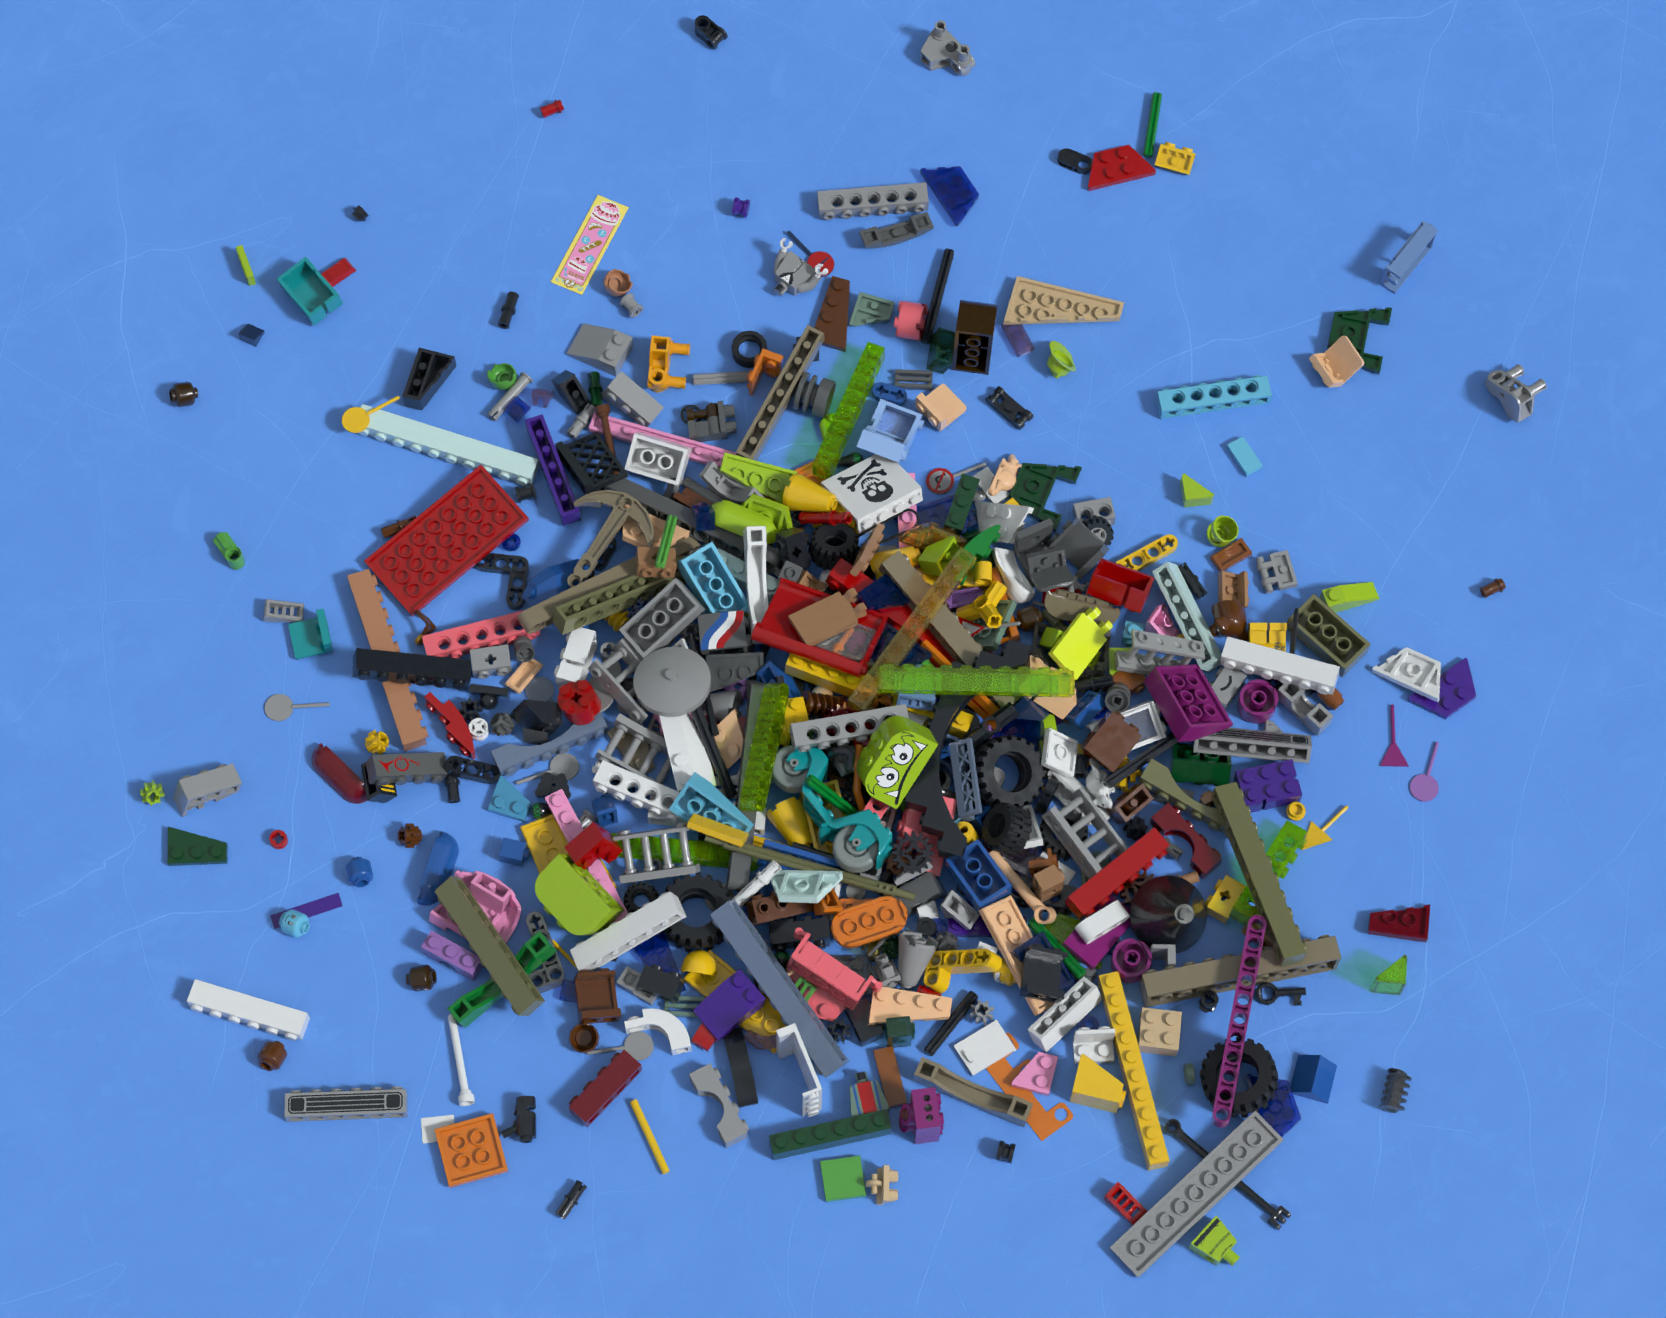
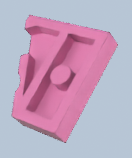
(1037, 1074)

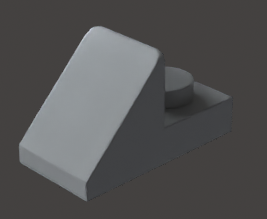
(958, 909)

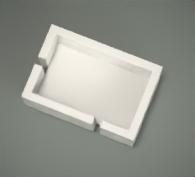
(576, 656)

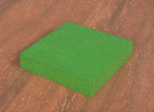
(843, 1178)

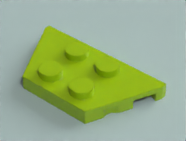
(776, 511)

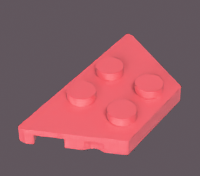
(821, 1003)

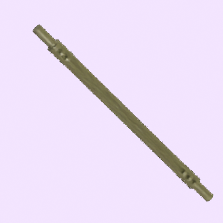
(801, 864)

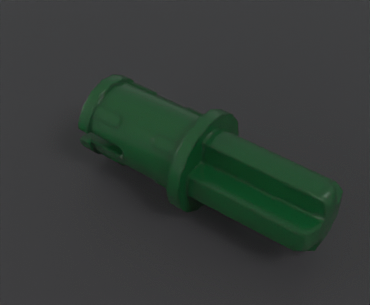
(595, 388)

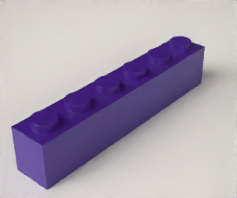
(552, 469)

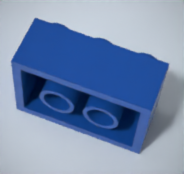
(979, 877)

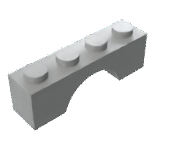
(707, 1083)

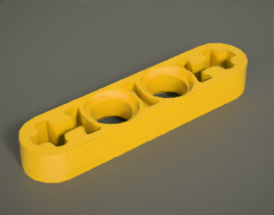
(1145, 557)

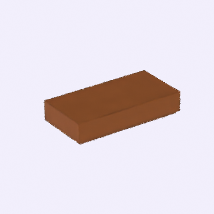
(1231, 555)

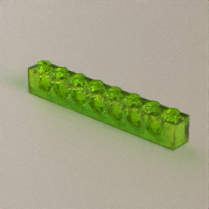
(848, 411)

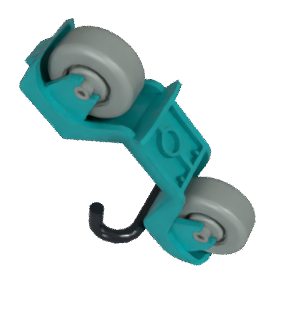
(856, 838)

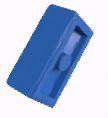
(1086, 709)

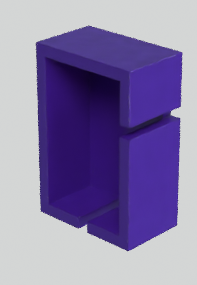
(1270, 782)

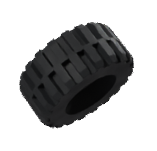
(1028, 766)
(701, 888)
(1256, 1096)

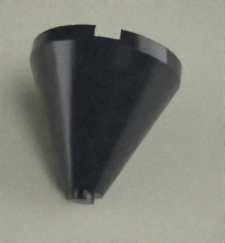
(1168, 913)

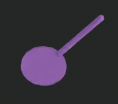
(1423, 786)

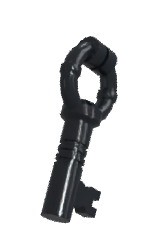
(1276, 993)

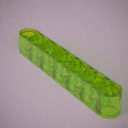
(764, 747)

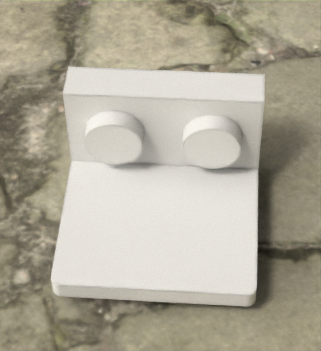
(1094, 1044)

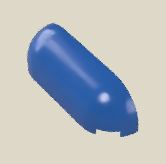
(438, 868)

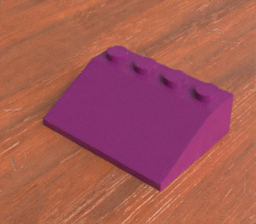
(1187, 701)

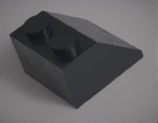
(538, 715)

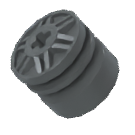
(814, 395)

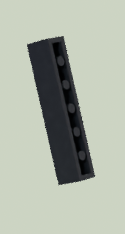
(411, 668)

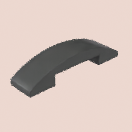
(897, 233)

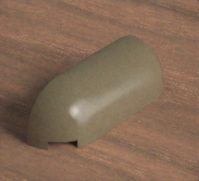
(1068, 604)

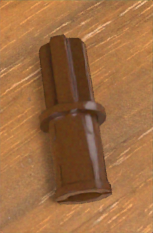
(394, 528)

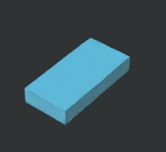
(1244, 456)

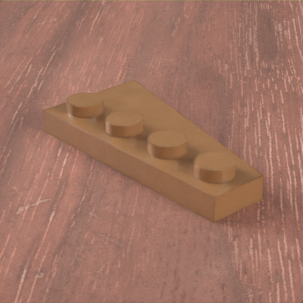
(867, 550)

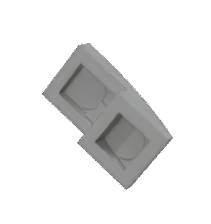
(629, 981)

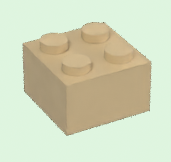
(1159, 1031)

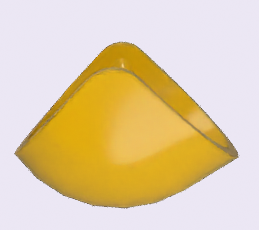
(699, 962)

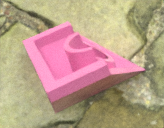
(1161, 622)

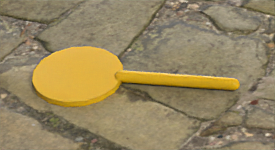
(357, 419)

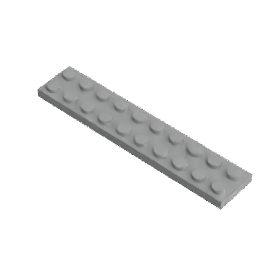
(1196, 1194)

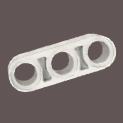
(1102, 922)

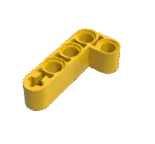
(979, 576)
(965, 961)

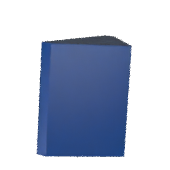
(1313, 1077)

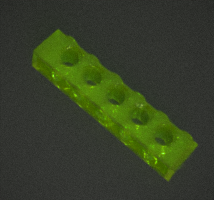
(1289, 834)

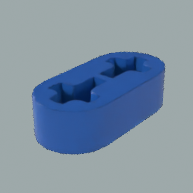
(889, 393)

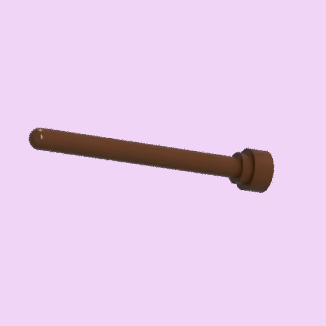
(602, 412)

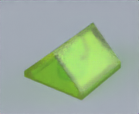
(1392, 979)

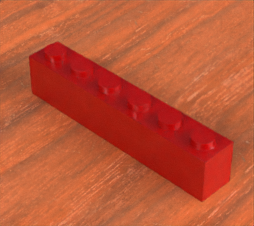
(1117, 873)

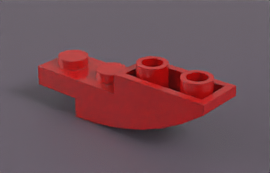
(456, 727)

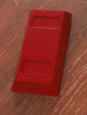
(338, 272)

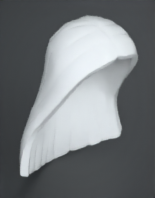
(1016, 582)

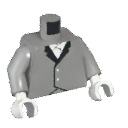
(793, 273)

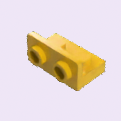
(1174, 158)

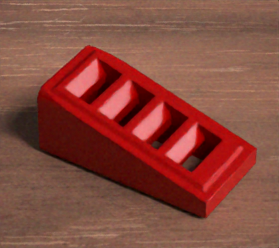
(1130, 1199)

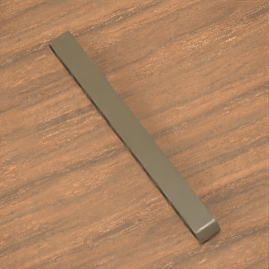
(542, 614)

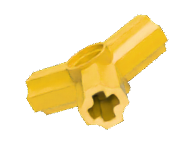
(985, 606)

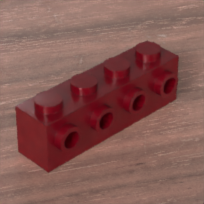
(605, 1087)

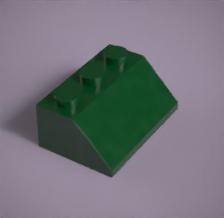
(1199, 767)

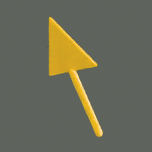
(1317, 836)

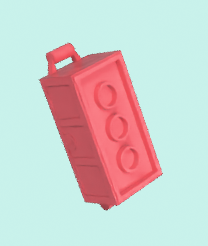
(829, 973)

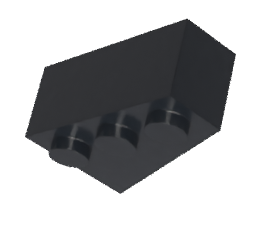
(426, 377)
(782, 932)

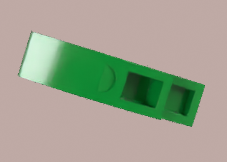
(980, 545)

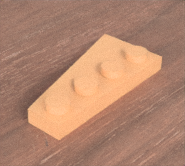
(901, 1003)

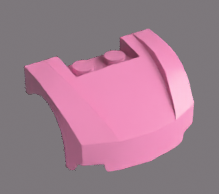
(494, 898)

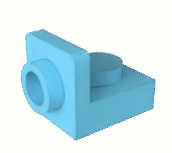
(1129, 625)

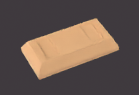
(523, 675)

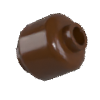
(272, 1055)

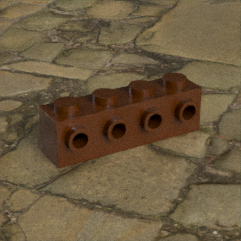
(770, 909)

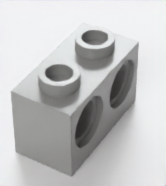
(1094, 507)

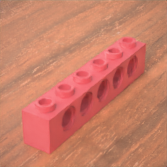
(470, 632)

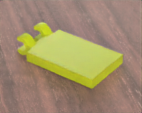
(1080, 642)

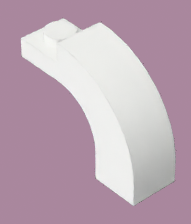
(665, 1023)

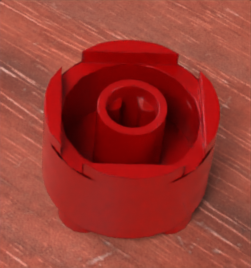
(579, 702)

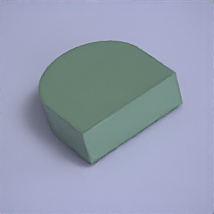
(1189, 1074)

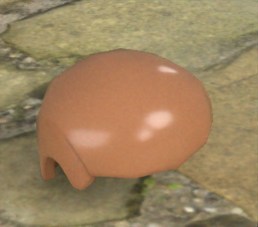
(617, 283)

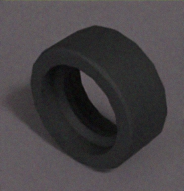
(743, 337)

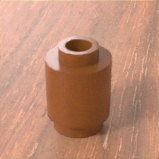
(1332, 701)

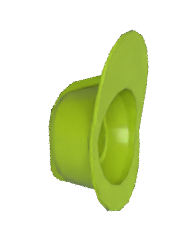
(1060, 360)

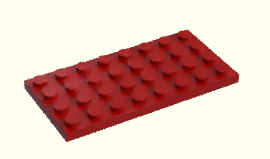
(446, 540)

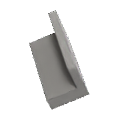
(1164, 952)

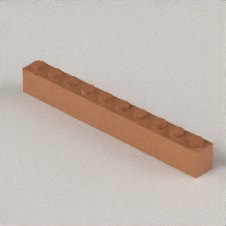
(380, 638)

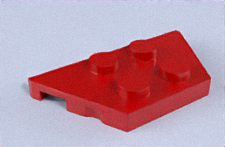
(1118, 166)

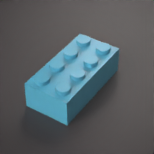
(711, 581)

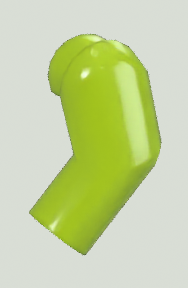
(825, 423)

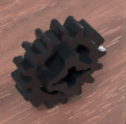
(912, 843)

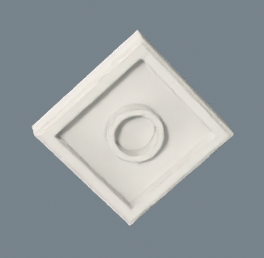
(1059, 752)

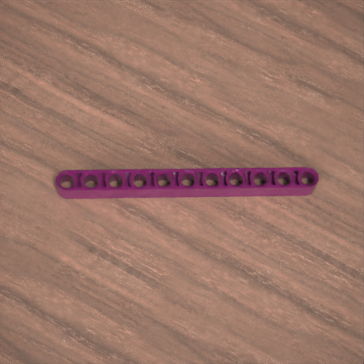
(1235, 1029)

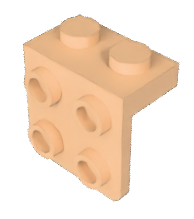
(1337, 362)
(940, 406)

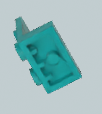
(311, 636)

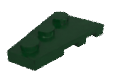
(194, 849)

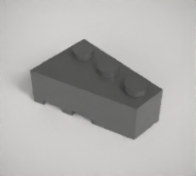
(926, 889)

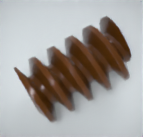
(818, 703)

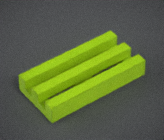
(245, 265)

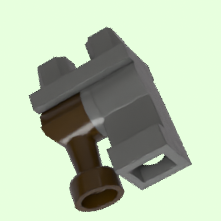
(714, 426)

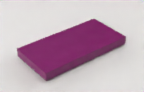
(1092, 953)

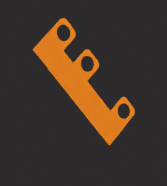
(1040, 1121)

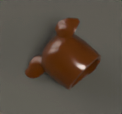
(1229, 620)

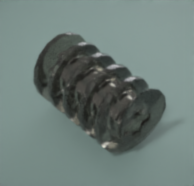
(1394, 1091)

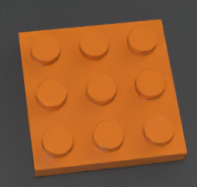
(471, 1150)

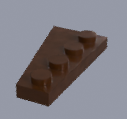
(834, 314)

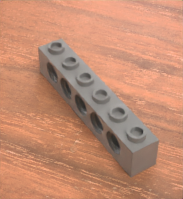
(879, 194)
(799, 730)

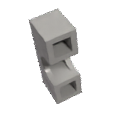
(1312, 716)

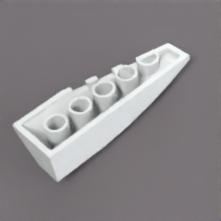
(686, 750)

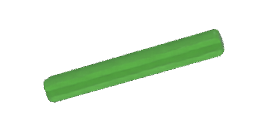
(666, 541)

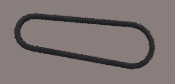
(897, 535)
(1294, 631)

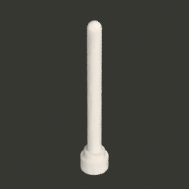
(465, 1096)

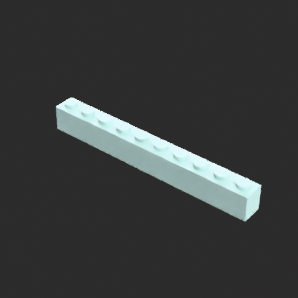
(451, 446)

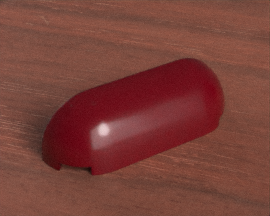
(338, 775)

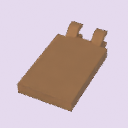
(827, 617)

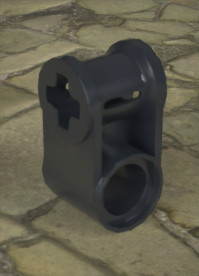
(711, 34)

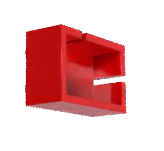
(1120, 585)

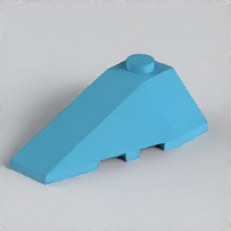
(706, 800)

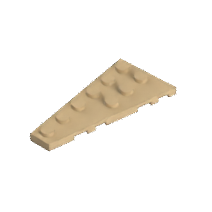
(1046, 303)

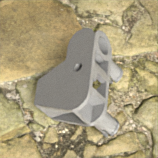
(945, 51)
(1516, 402)

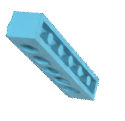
(1224, 401)

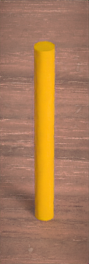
(649, 1136)

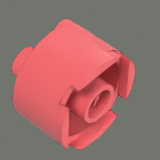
(910, 320)

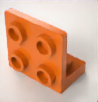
(766, 362)

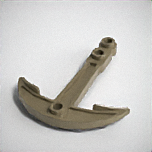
(618, 516)

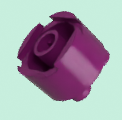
(1267, 701)
(1132, 950)

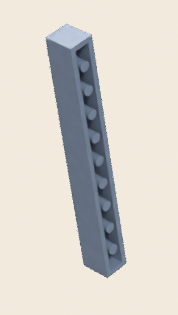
(778, 987)

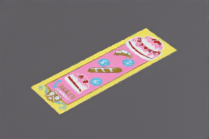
(589, 244)

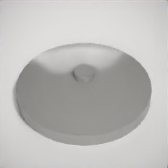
(672, 681)

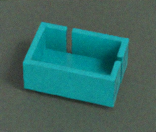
(309, 291)

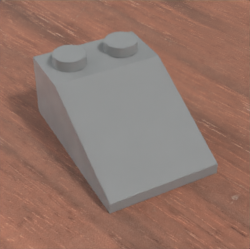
(601, 348)

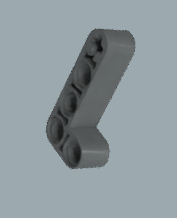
(548, 967)

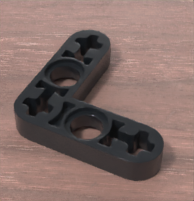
(514, 573)

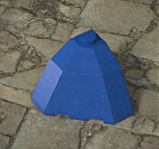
(551, 582)

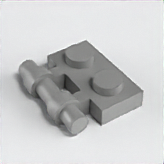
(1282, 570)

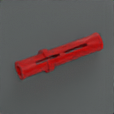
(832, 517)

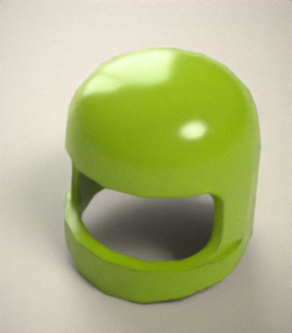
(1222, 531)

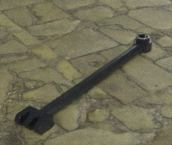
(1275, 1214)

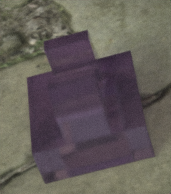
(538, 393)

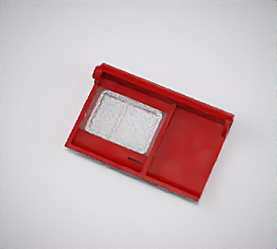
(844, 652)

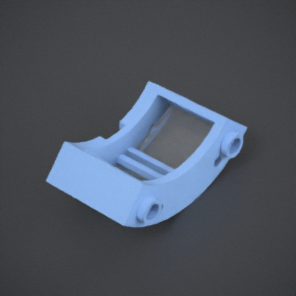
(891, 431)

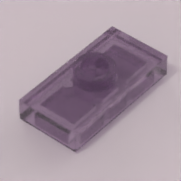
(1018, 339)

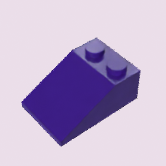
(729, 1005)

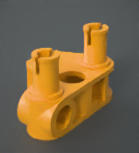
(659, 363)

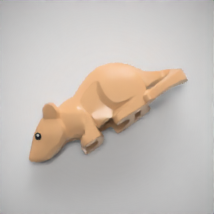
(1005, 476)

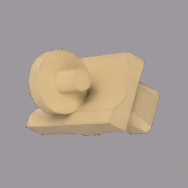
(880, 1185)

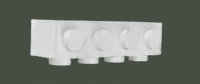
(1065, 1014)

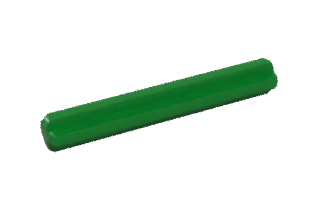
(1152, 124)
(830, 795)
(1070, 962)

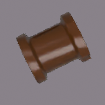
(885, 699)

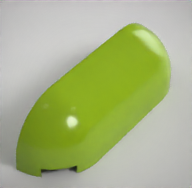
(736, 518)

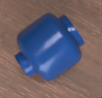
(359, 872)

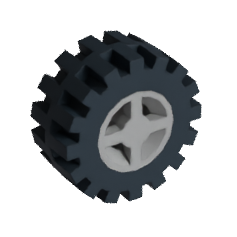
(1105, 531)

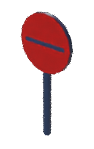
(817, 257)

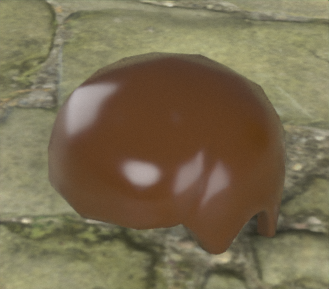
(584, 1038)

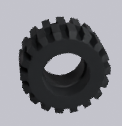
(832, 543)
(1006, 828)
(1055, 845)

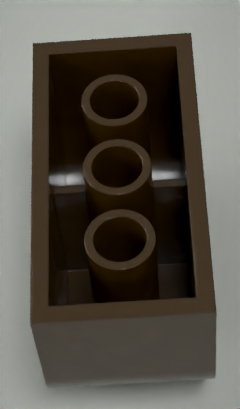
(974, 337)

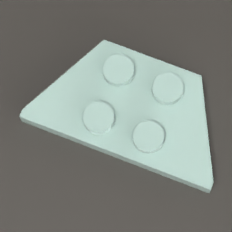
(804, 885)

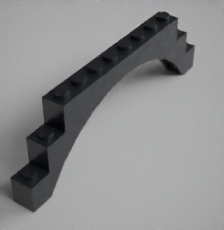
(926, 790)

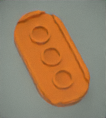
(869, 922)

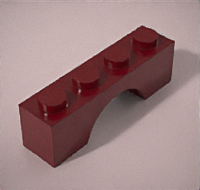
(1170, 822)

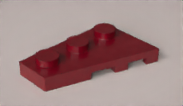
(1402, 924)

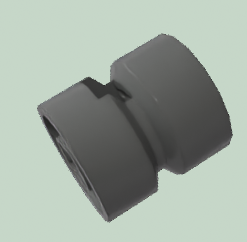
(1118, 697)

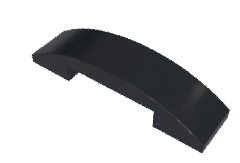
(740, 1068)

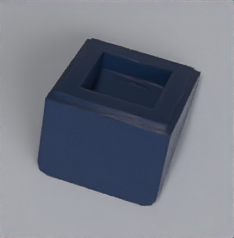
(251, 334)

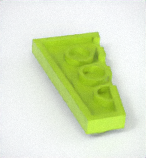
(766, 478)

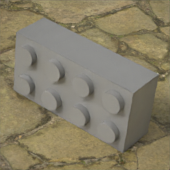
(662, 618)

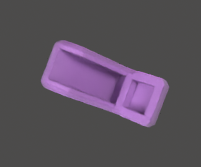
(963, 597)

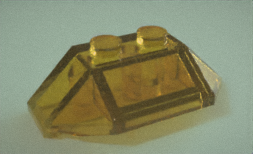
(928, 534)

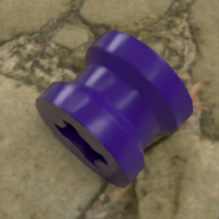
(741, 207)

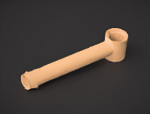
(1023, 890)

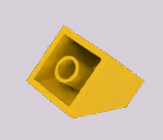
(1096, 1087)

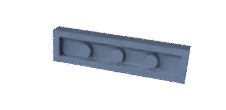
(962, 779)

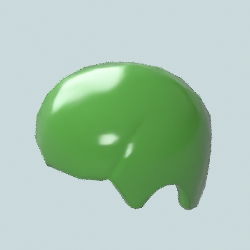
(502, 376)

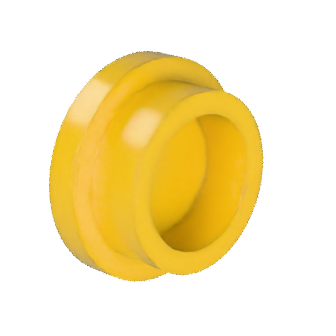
(1295, 811)

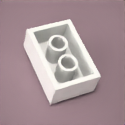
(658, 458)

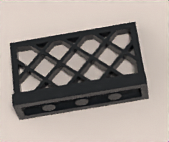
(578, 469)

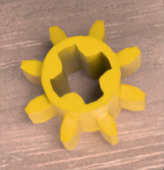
(376, 742)

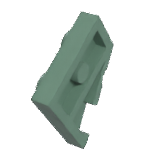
(871, 310)

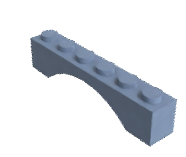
(512, 757)

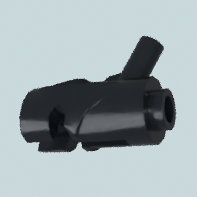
(525, 1121)

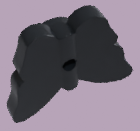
(545, 786)

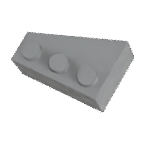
(632, 400)

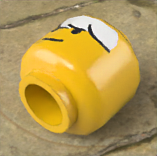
(1004, 975)

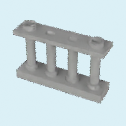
(1154, 642)
(599, 671)
(640, 735)
(1070, 840)
(650, 872)

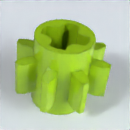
(152, 792)

